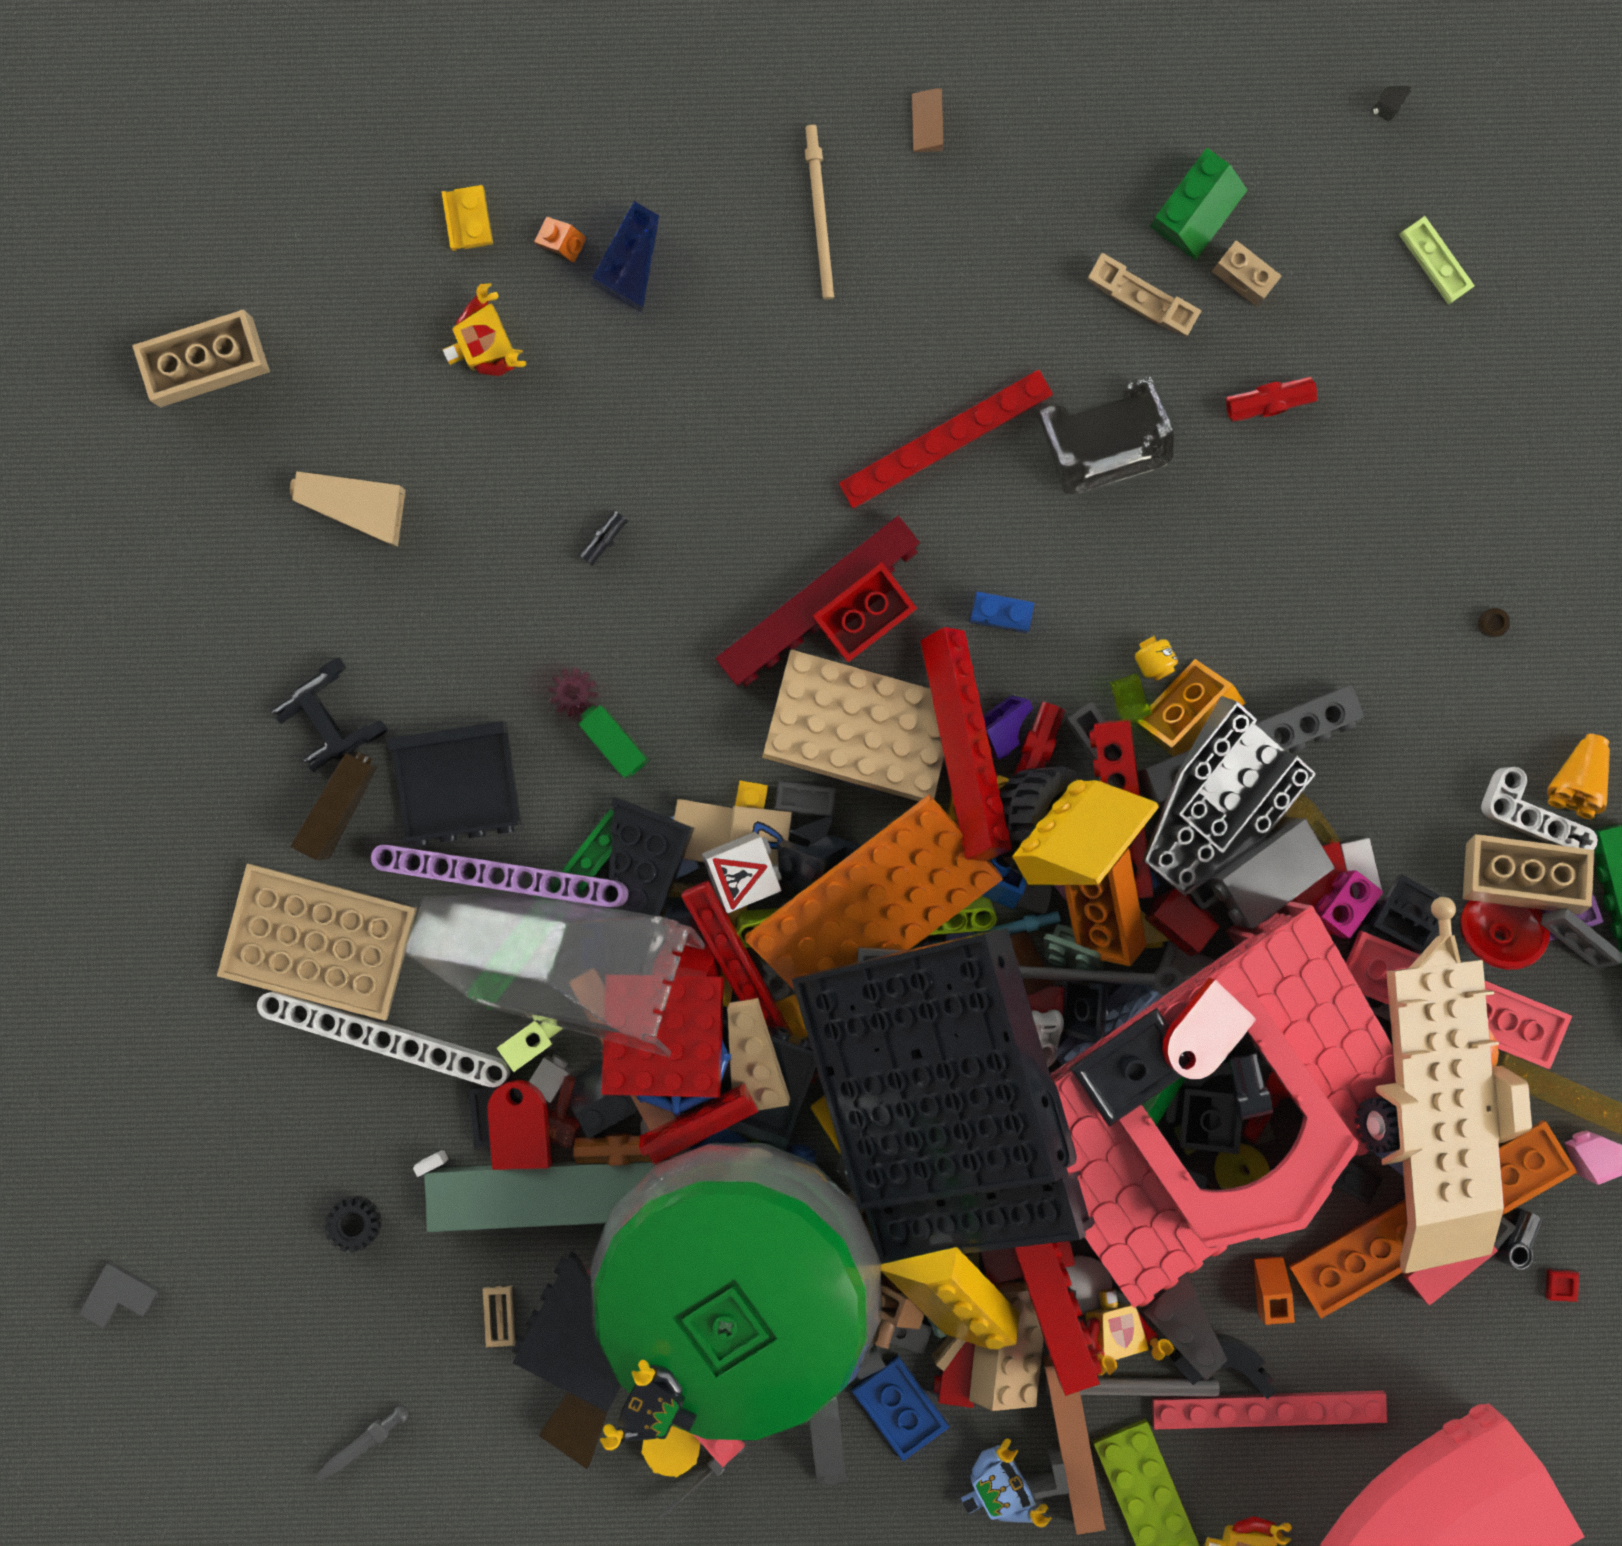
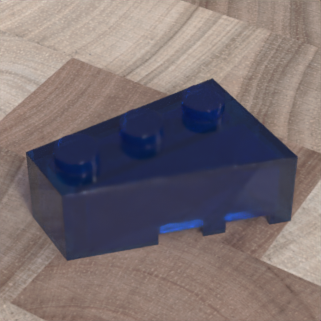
(628, 258)

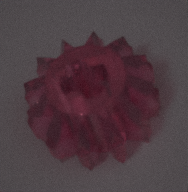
(577, 683)

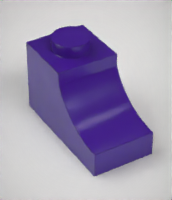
(1004, 723)

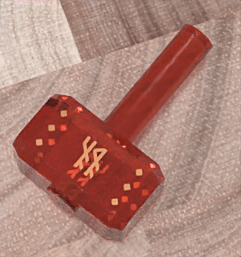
(563, 1128)

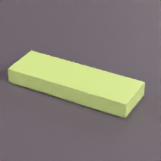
(1436, 260)

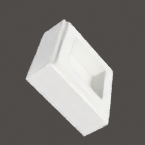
(430, 1163)

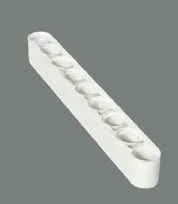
(370, 1041)

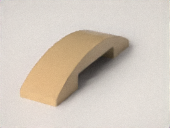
(1142, 297)

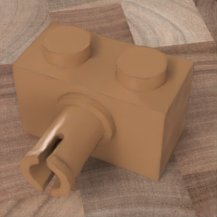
(896, 1311)

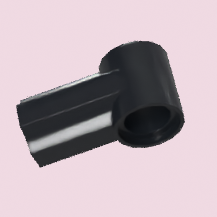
(1251, 1096)
(1521, 1239)

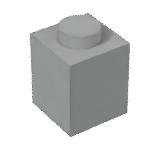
(550, 1076)

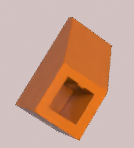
(1273, 1291)

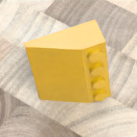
(1083, 835)
(956, 1297)

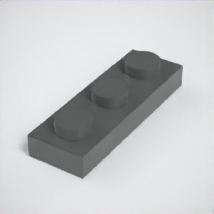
(1581, 938)

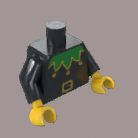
(650, 1408)

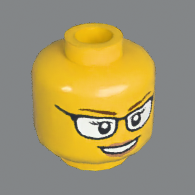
(1156, 658)

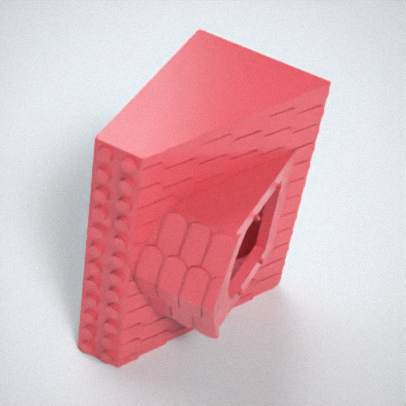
(1324, 1052)

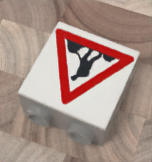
(742, 871)

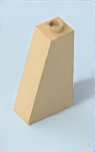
(359, 504)

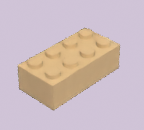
(201, 358)
(1528, 874)
(1010, 1375)

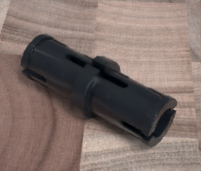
(603, 537)

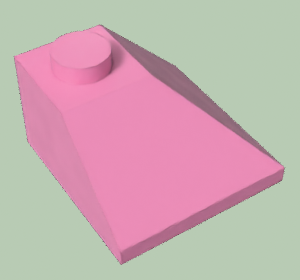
(1595, 1157)

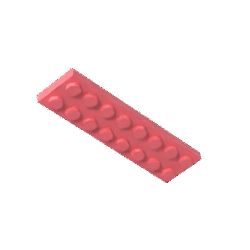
(1517, 1022)

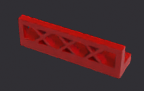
(698, 1124)

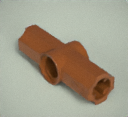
(611, 1149)

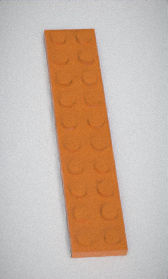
(1373, 1249)

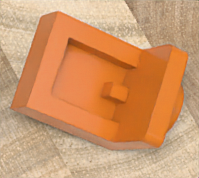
(560, 238)

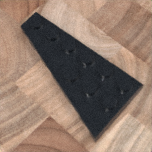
(645, 856)

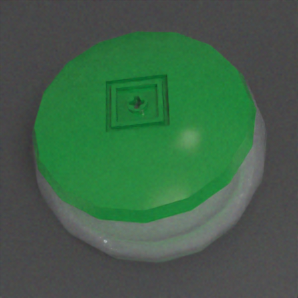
(740, 1283)

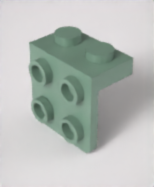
(1062, 950)

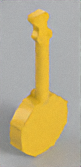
(673, 1454)

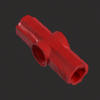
(1271, 399)
(1040, 738)

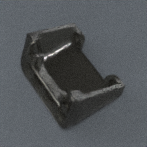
(1109, 439)

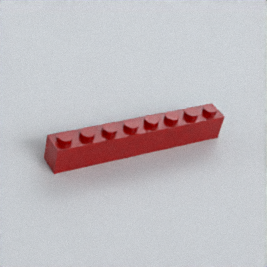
(965, 745)

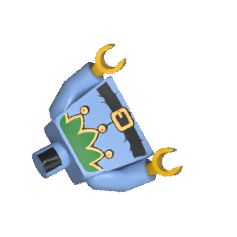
(1003, 1489)

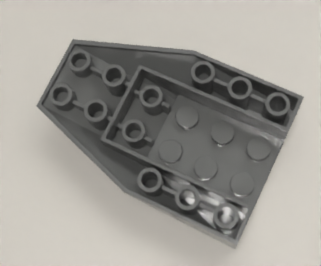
(1223, 798)

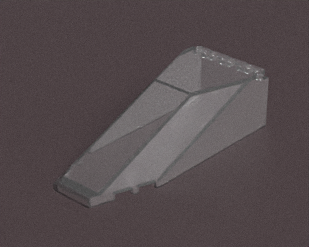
(555, 960)

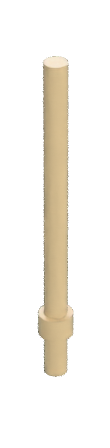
(814, 156)

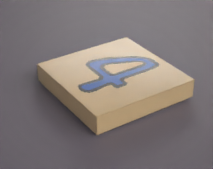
(767, 823)

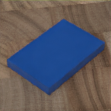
(900, 1408)

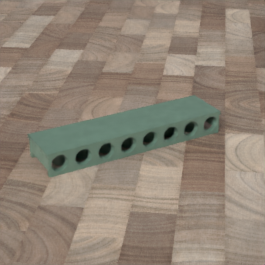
(526, 1197)

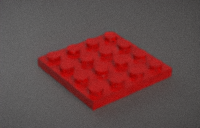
(689, 1029)

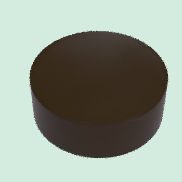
(1494, 622)

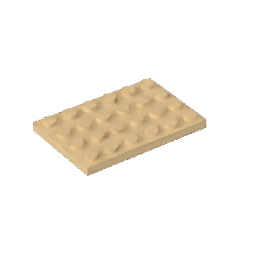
(856, 727)
(316, 941)

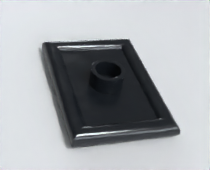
(1128, 1068)

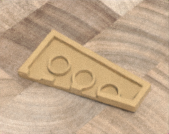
(754, 1056)

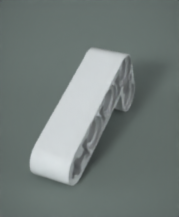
(1539, 818)

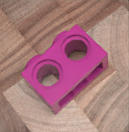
(1352, 909)

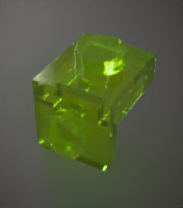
(1130, 698)

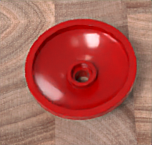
(1518, 927)

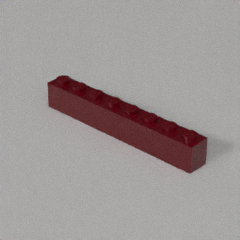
(794, 619)

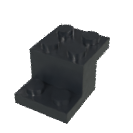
(804, 865)
(1403, 916)

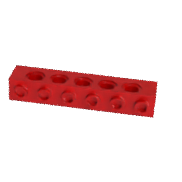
(1120, 733)

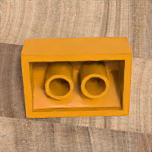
(1186, 706)

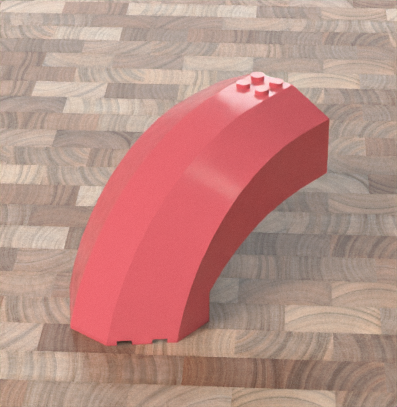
(1461, 1488)

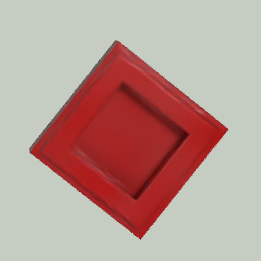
(1562, 1285)

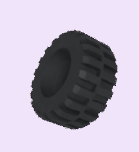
(1028, 799)

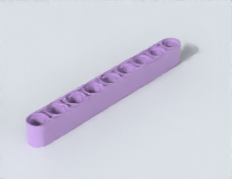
(485, 875)

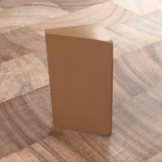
(927, 121)

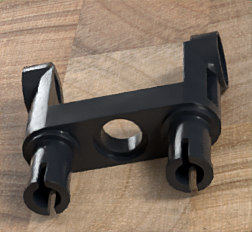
(334, 741)

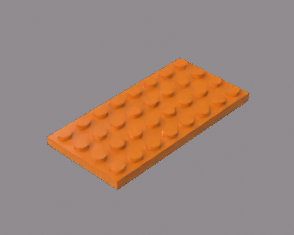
(877, 897)

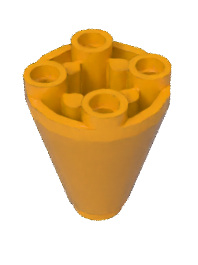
(1583, 779)

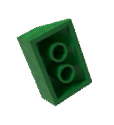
(1200, 204)

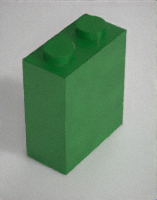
(613, 741)

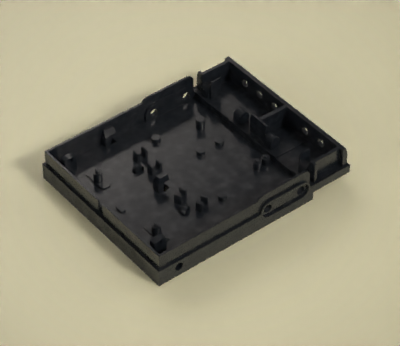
(972, 1132)

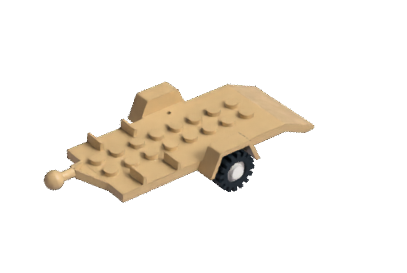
(1445, 1105)

